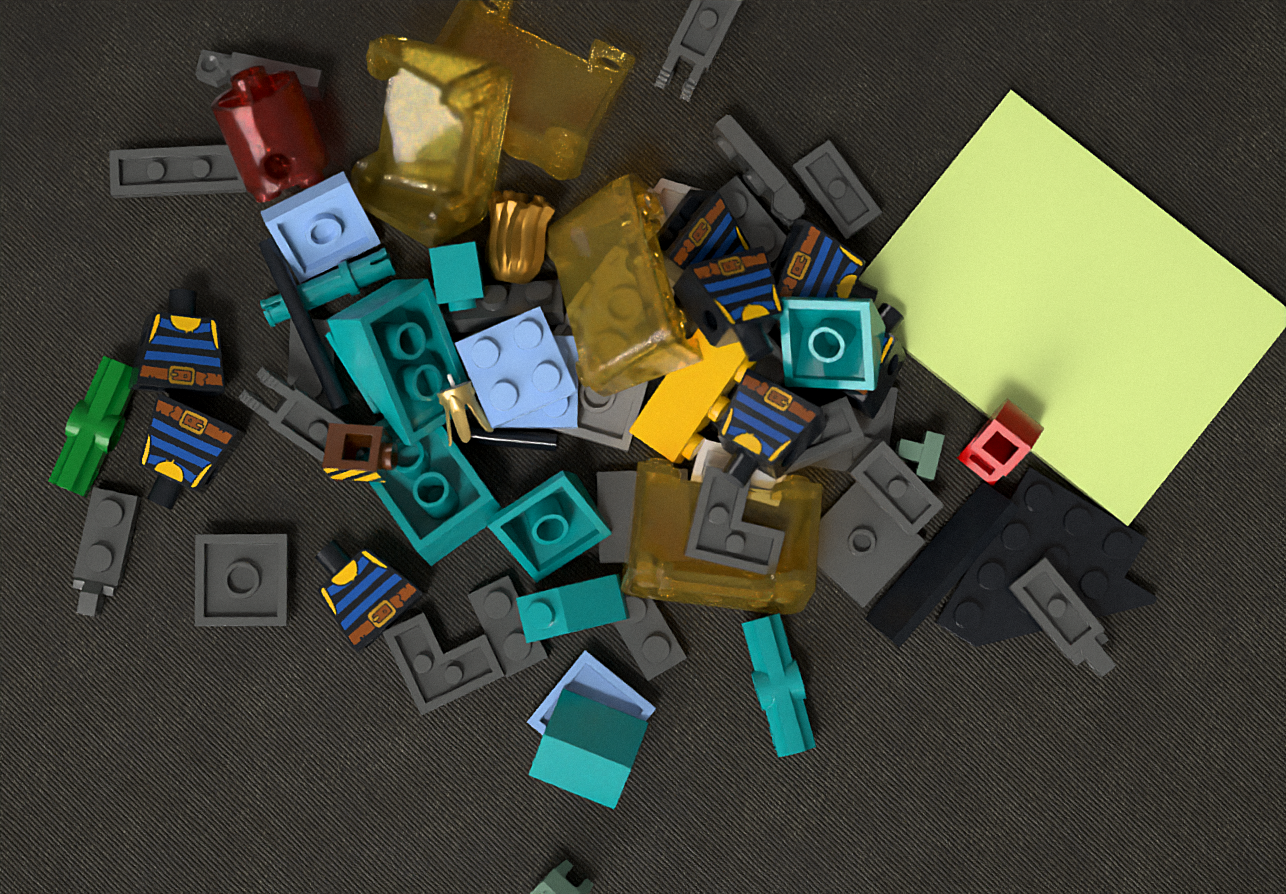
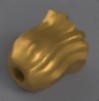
(516, 236)

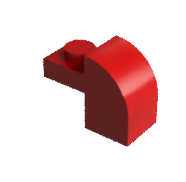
(1001, 442)

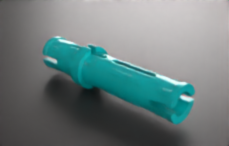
(334, 284)

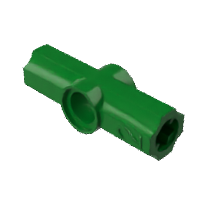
(93, 428)

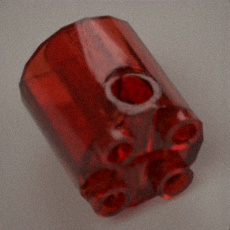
(271, 132)

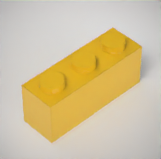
(690, 400)

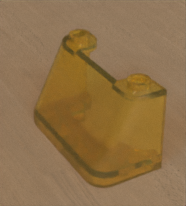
(435, 139)
(619, 289)
(658, 534)

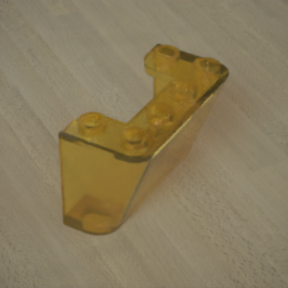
(555, 96)

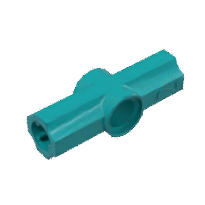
(778, 685)

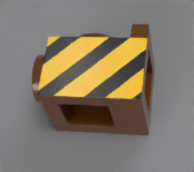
(349, 443)

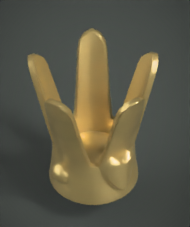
(454, 401)

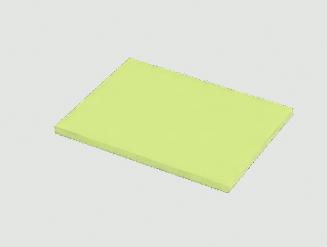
(1074, 301)

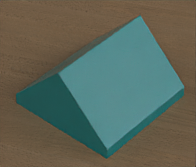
(831, 342)
(550, 525)
(588, 748)

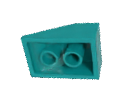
(400, 354)
(434, 494)

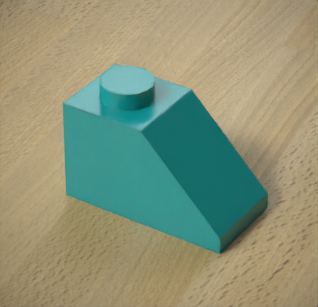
(458, 275)
(572, 608)

